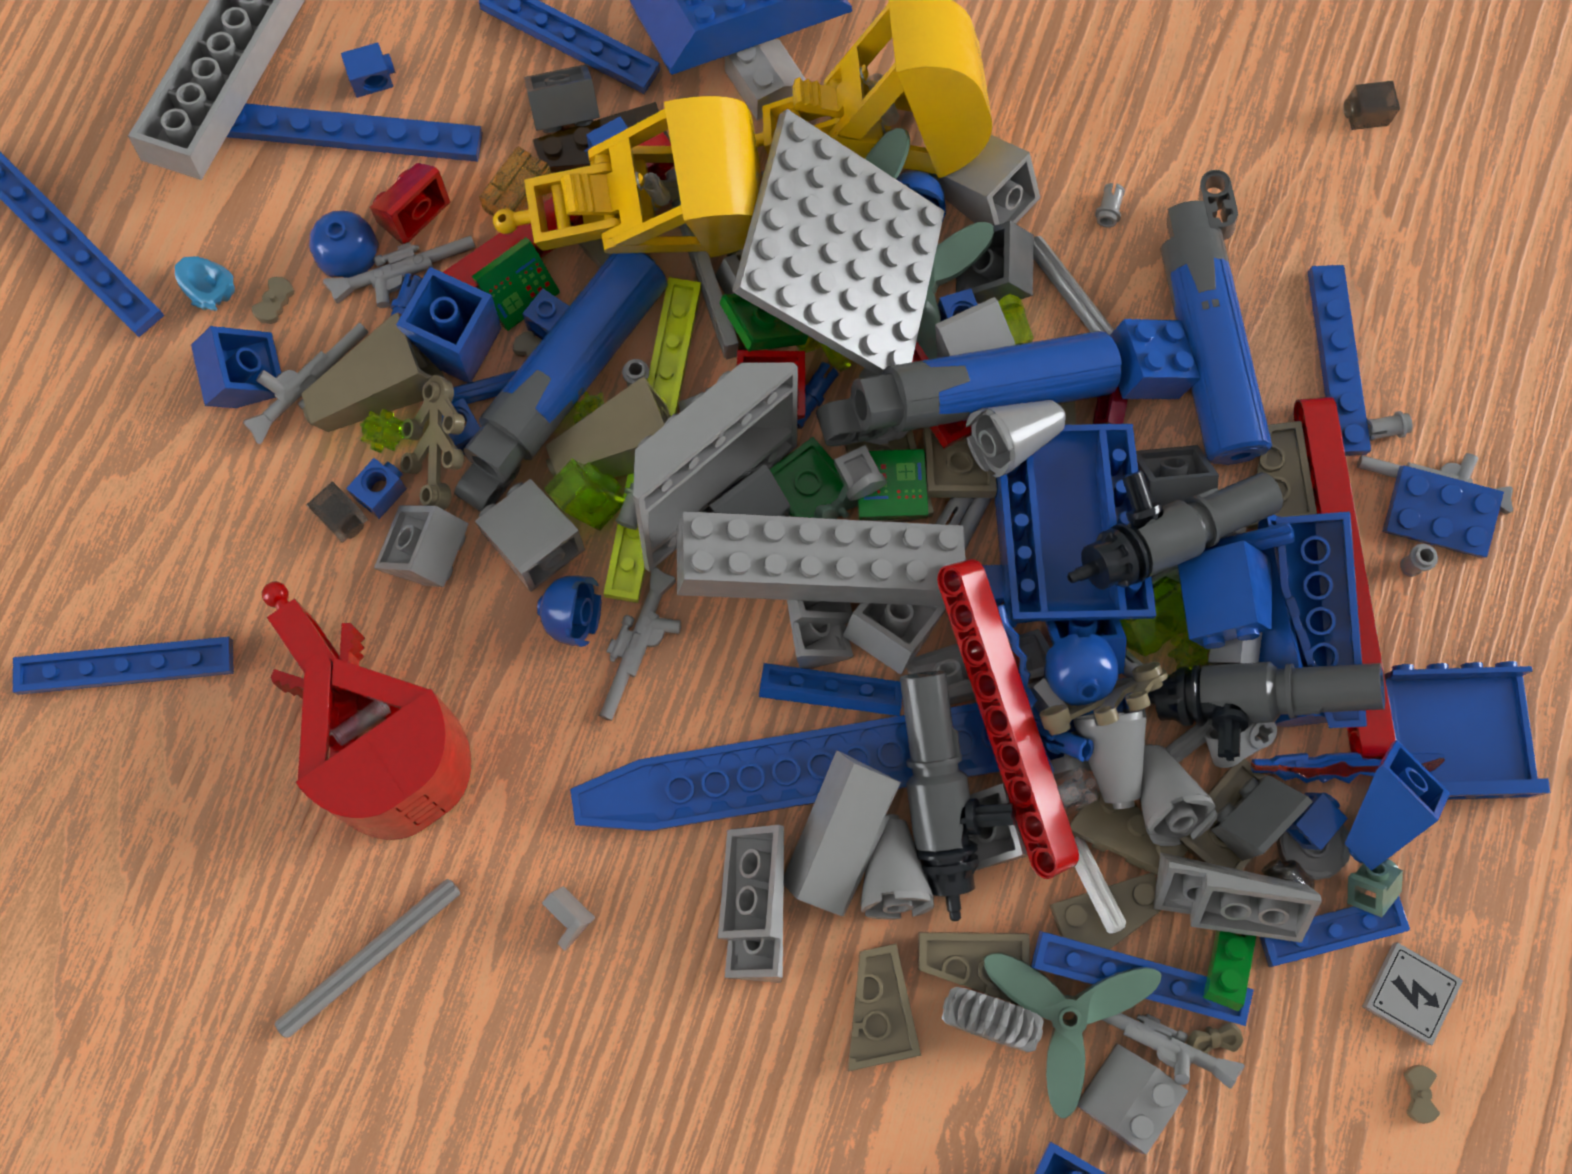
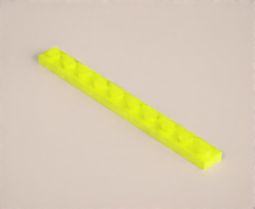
(666, 377)

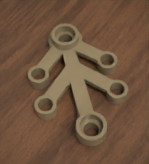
(437, 402)
(1145, 679)

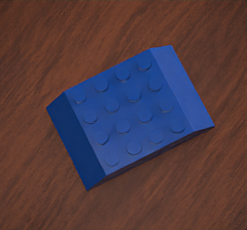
(706, 30)
(1055, 509)

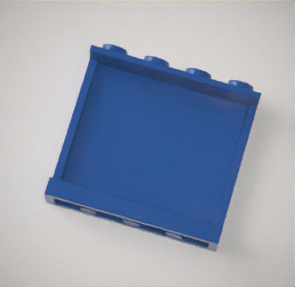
(1474, 720)

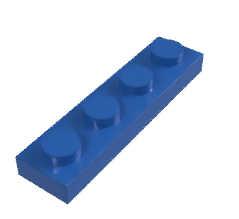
(831, 689)
(1337, 931)

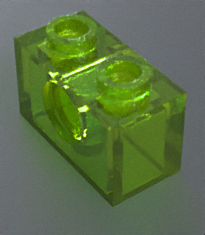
(586, 493)
(1149, 635)

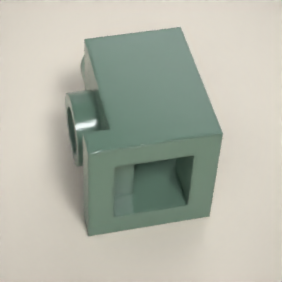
(1383, 880)

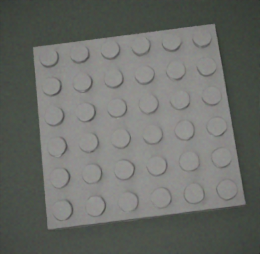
(839, 248)

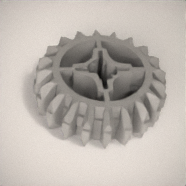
(993, 1019)

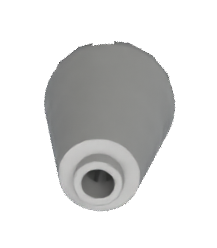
(1012, 433)
(1117, 755)
(1172, 800)
(895, 876)

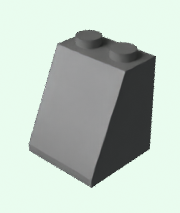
(994, 185)
(530, 533)

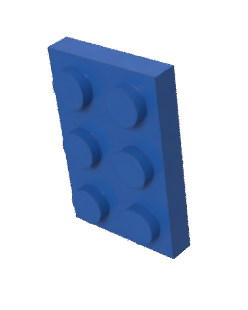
(1443, 511)

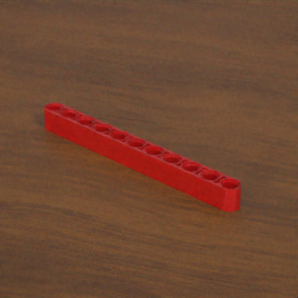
(1334, 495)

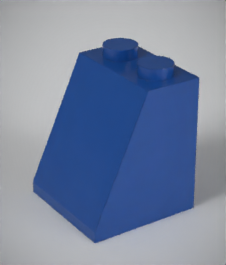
(451, 324)
(1227, 594)
(1396, 808)

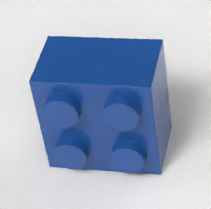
(1154, 359)

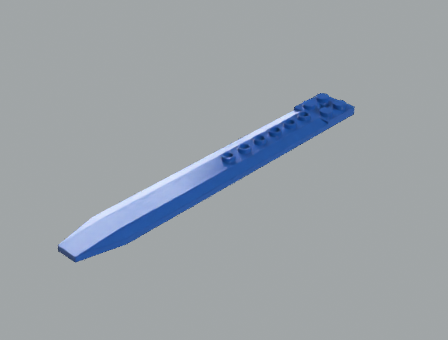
(764, 773)

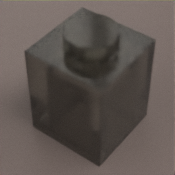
(1371, 105)
(337, 512)

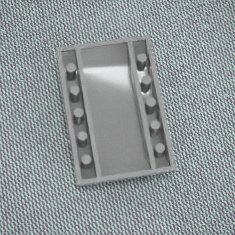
(712, 448)

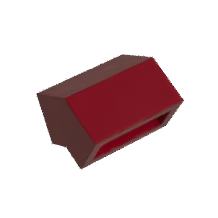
(1110, 409)

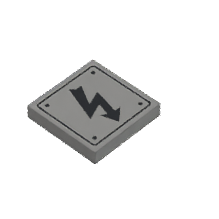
(1412, 993)

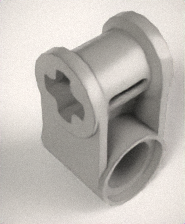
(1248, 745)

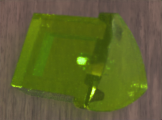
(1016, 318)
(836, 359)

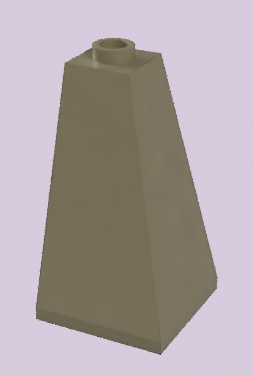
(373, 376)
(611, 432)

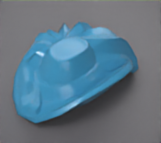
(204, 282)

